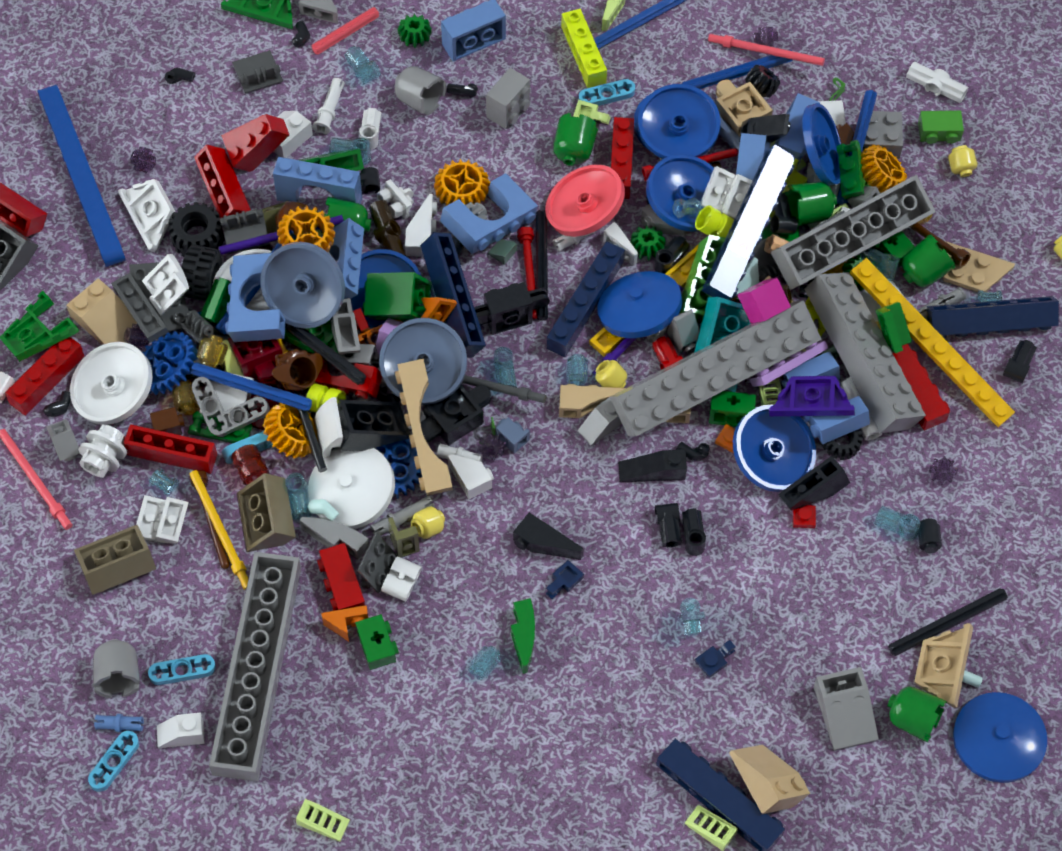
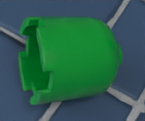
(574, 139)
(811, 202)
(348, 209)
(926, 263)
(916, 712)

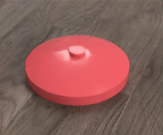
(585, 200)

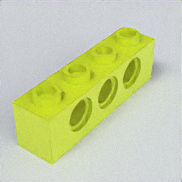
(584, 48)

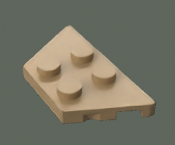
(980, 271)
(944, 663)

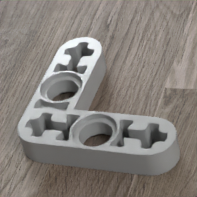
(226, 417)

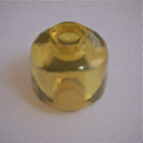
(212, 351)
(184, 399)

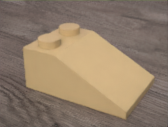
(101, 313)
(769, 779)

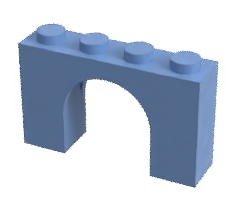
(293, 174)
(478, 232)
(348, 252)
(243, 322)
(829, 427)

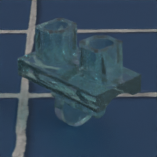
(690, 616)

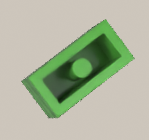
(940, 126)

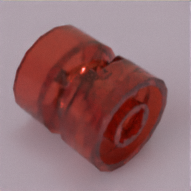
(249, 463)

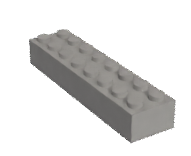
(853, 232)
(864, 352)

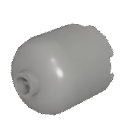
(419, 89)
(115, 669)

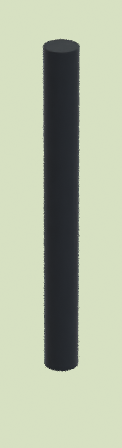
(315, 448)

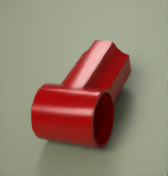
(665, 352)

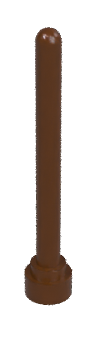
(959, 256)
(222, 556)

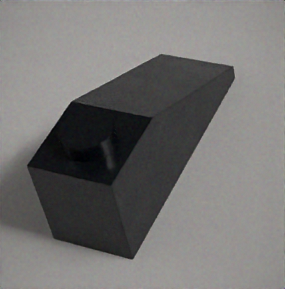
(657, 466)
(816, 485)
(543, 539)

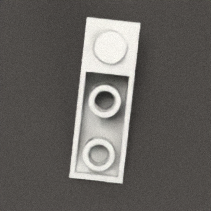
(420, 227)

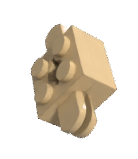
(741, 100)

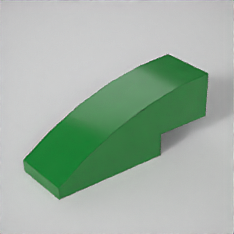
(344, 159)
(523, 632)

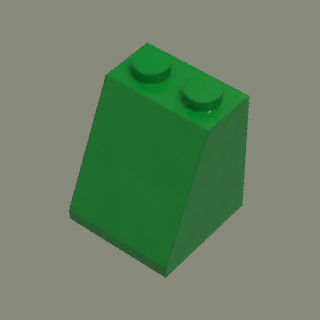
(395, 295)

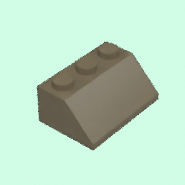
(266, 513)
(115, 559)

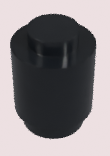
(929, 535)

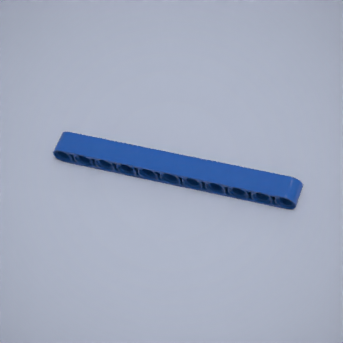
(81, 176)

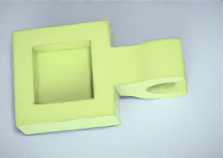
(591, 110)

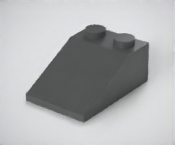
(14, 253)

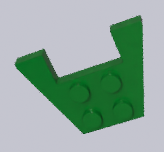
(30, 335)

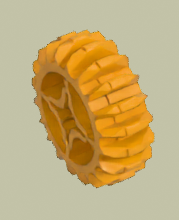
(881, 168)
(454, 176)
(306, 222)
(287, 431)

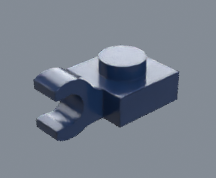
(565, 577)
(712, 660)

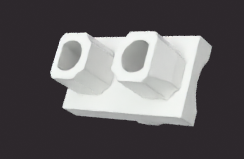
(399, 198)

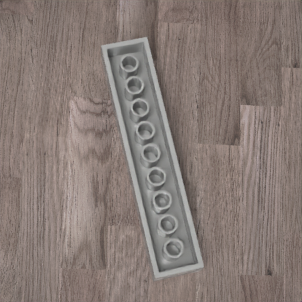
(714, 369)
(255, 667)

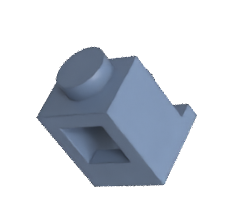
(512, 434)

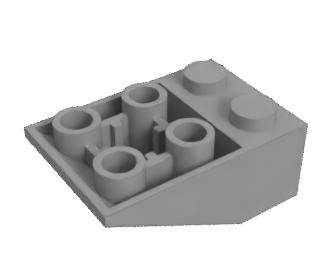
(846, 708)

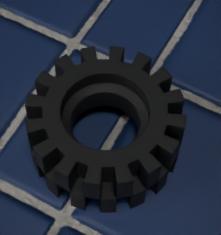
(845, 450)

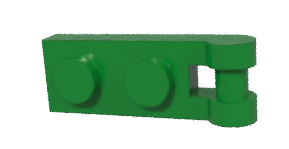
(850, 170)
(198, 419)

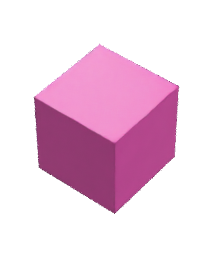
(764, 300)

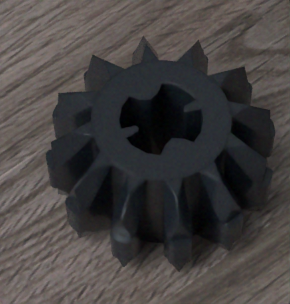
(763, 80)

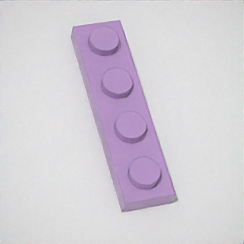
(787, 364)

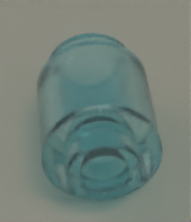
(577, 370)
(484, 662)

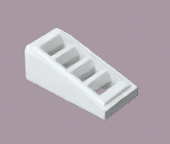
(615, 236)

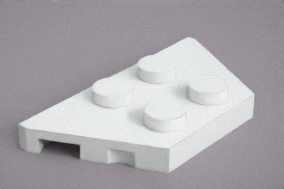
(149, 210)

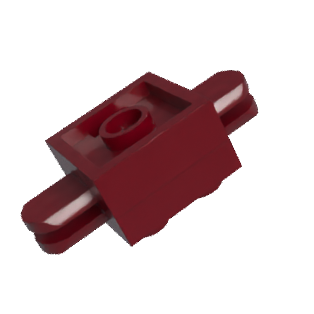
(257, 358)

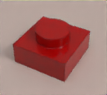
(361, 321)
(804, 517)

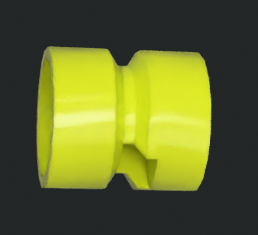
(712, 222)
(320, 394)

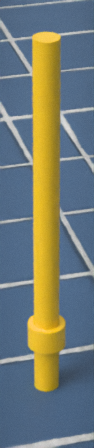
(237, 566)

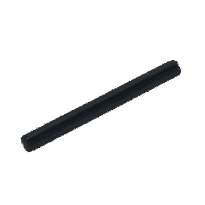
(541, 259)
(327, 354)
(948, 621)

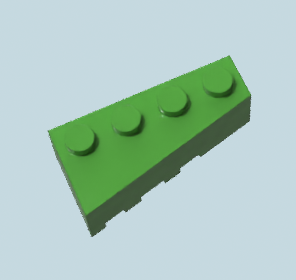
(703, 262)

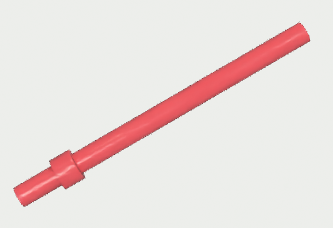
(729, 42)
(56, 509)

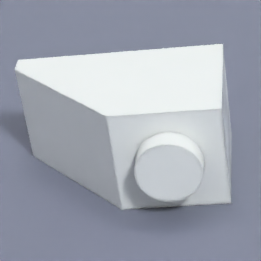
(470, 475)
(181, 731)

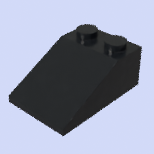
(371, 424)

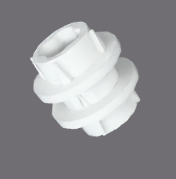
(102, 451)

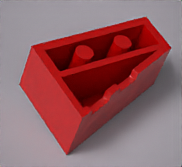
(254, 141)

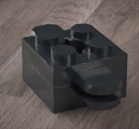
(510, 307)
(462, 404)

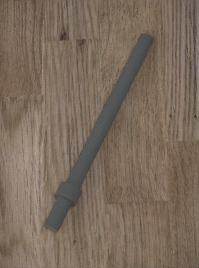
(522, 393)

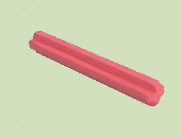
(345, 30)

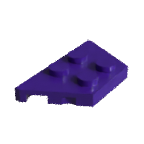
(812, 398)

